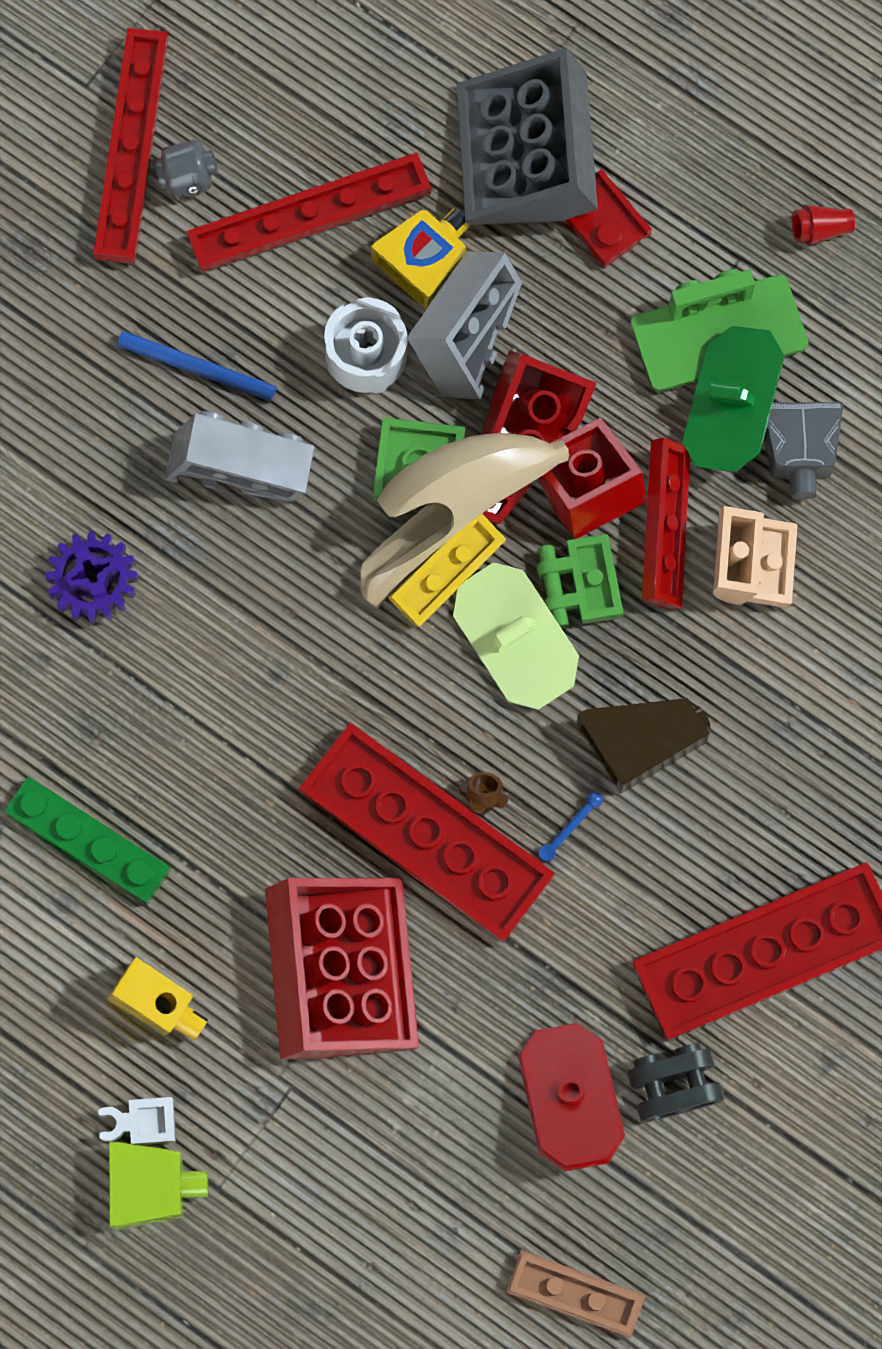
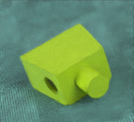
(149, 1185)

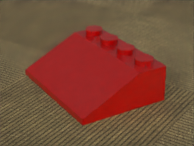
(340, 967)

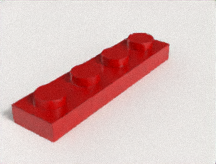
(666, 524)

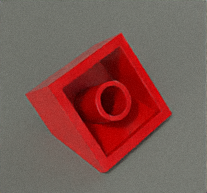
(595, 482)

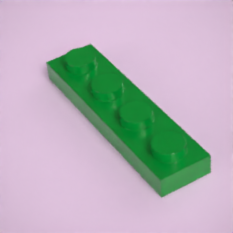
(87, 840)

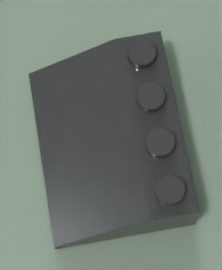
(527, 142)

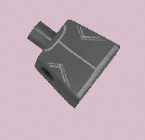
(803, 443)

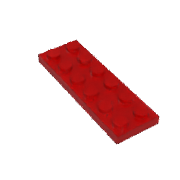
(427, 832)
(763, 952)

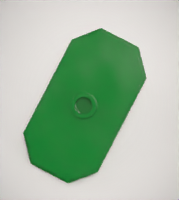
(733, 399)

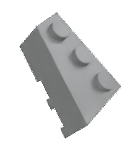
(463, 321)
(240, 457)

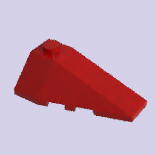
(537, 403)

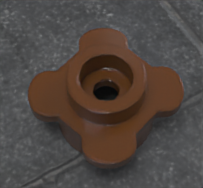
(483, 792)

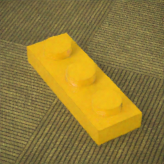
(446, 570)

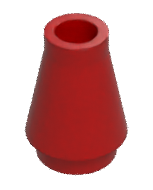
(819, 223)

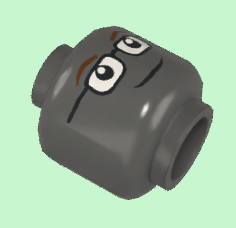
(186, 168)

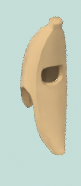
(457, 487)

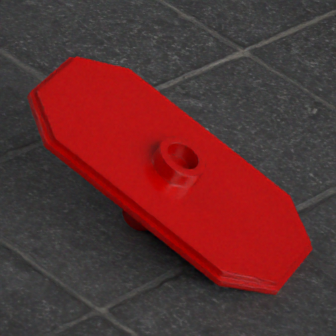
(571, 1097)

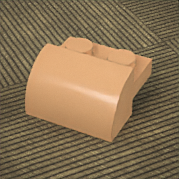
(754, 558)

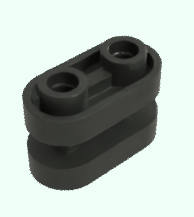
(690, 1063)

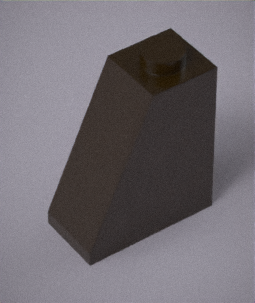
(643, 737)

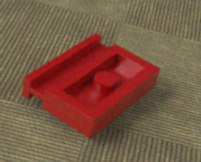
(611, 228)

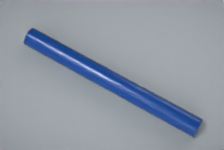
(197, 366)

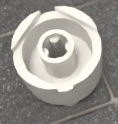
(351, 329)

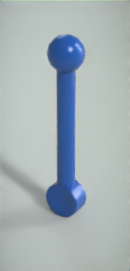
(547, 852)

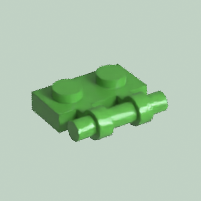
(593, 580)

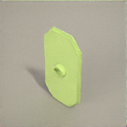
(516, 636)

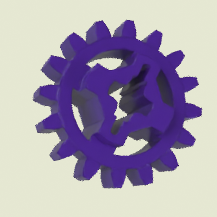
(106, 570)

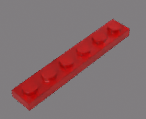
(131, 146)
(309, 212)

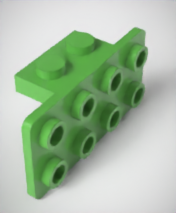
(676, 336)

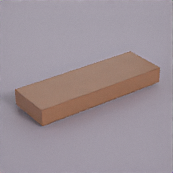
(575, 1294)

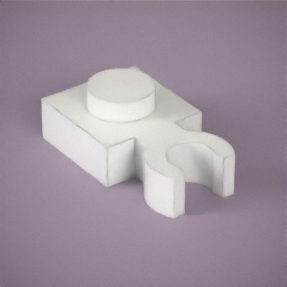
(147, 1121)

